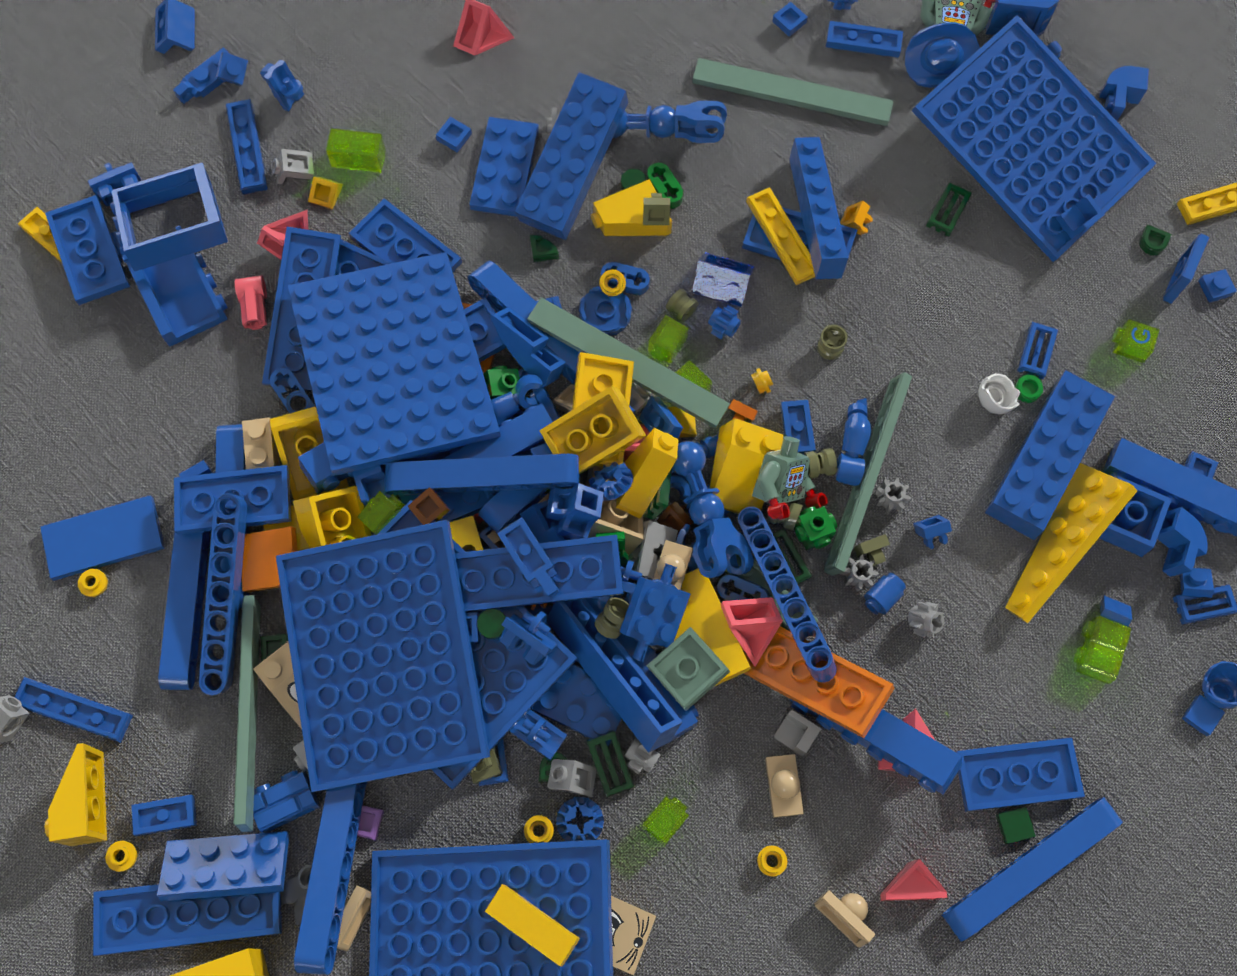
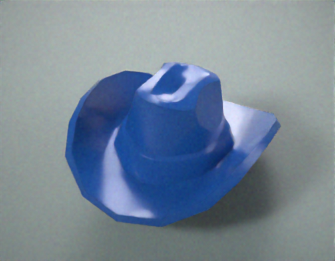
(939, 52)

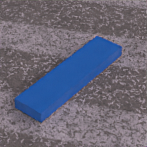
(246, 146)
(73, 709)

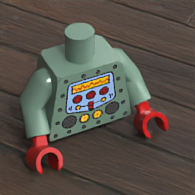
(960, 11)
(786, 479)

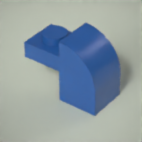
(1123, 86)
(1185, 541)

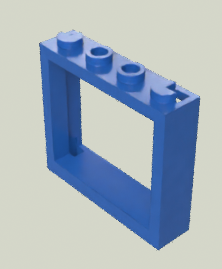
(157, 191)

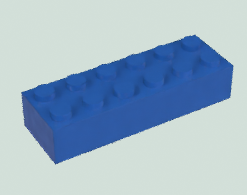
(572, 156)
(1049, 455)

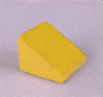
(324, 192)
(686, 420)

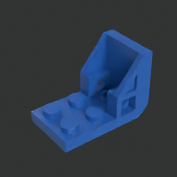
(1034, 14)

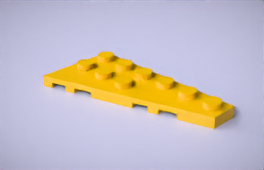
(1076, 524)

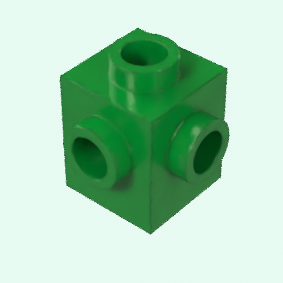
(501, 381)
(815, 536)

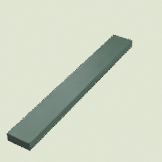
(793, 92)
(646, 371)
(873, 457)
(247, 715)

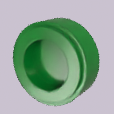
(1030, 388)

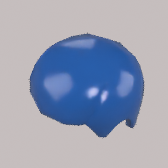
(1221, 685)

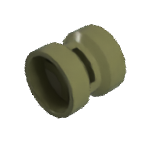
(833, 336)
(822, 463)
(789, 522)
(611, 618)

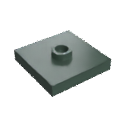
(688, 668)

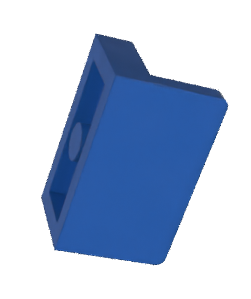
(174, 26)

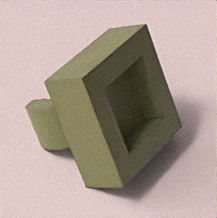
(656, 210)
(872, 549)
(487, 768)

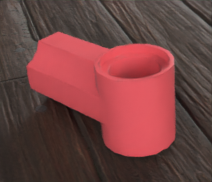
(251, 295)

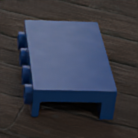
(181, 297)

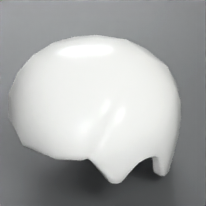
(998, 394)

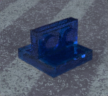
(722, 279)

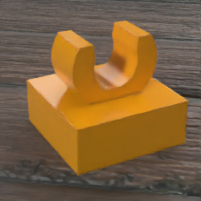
(856, 215)

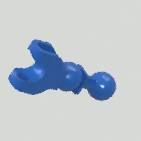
(686, 122)
(714, 534)

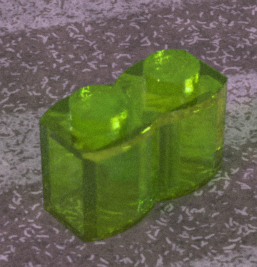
(1102, 649)

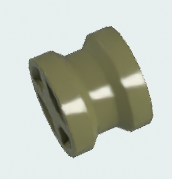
(682, 305)

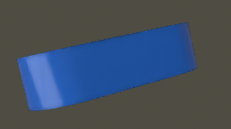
(631, 274)
(741, 583)

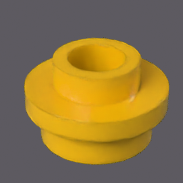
(606, 277)
(762, 381)
(99, 586)
(535, 821)
(129, 859)
(781, 861)

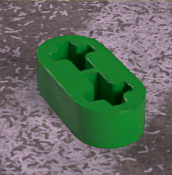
(669, 182)

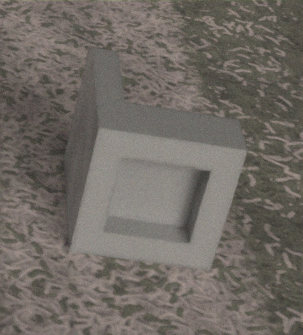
(797, 733)

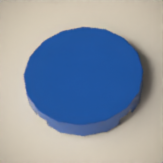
(605, 312)

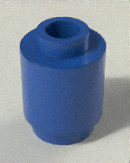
(884, 594)

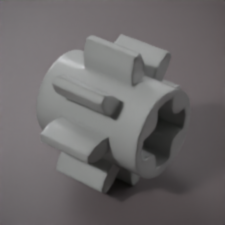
(892, 488)
(864, 579)
(926, 619)
(640, 758)

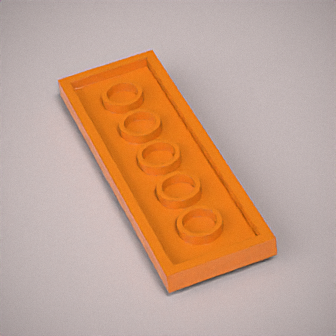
(848, 699)

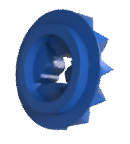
(611, 488)
(568, 812)

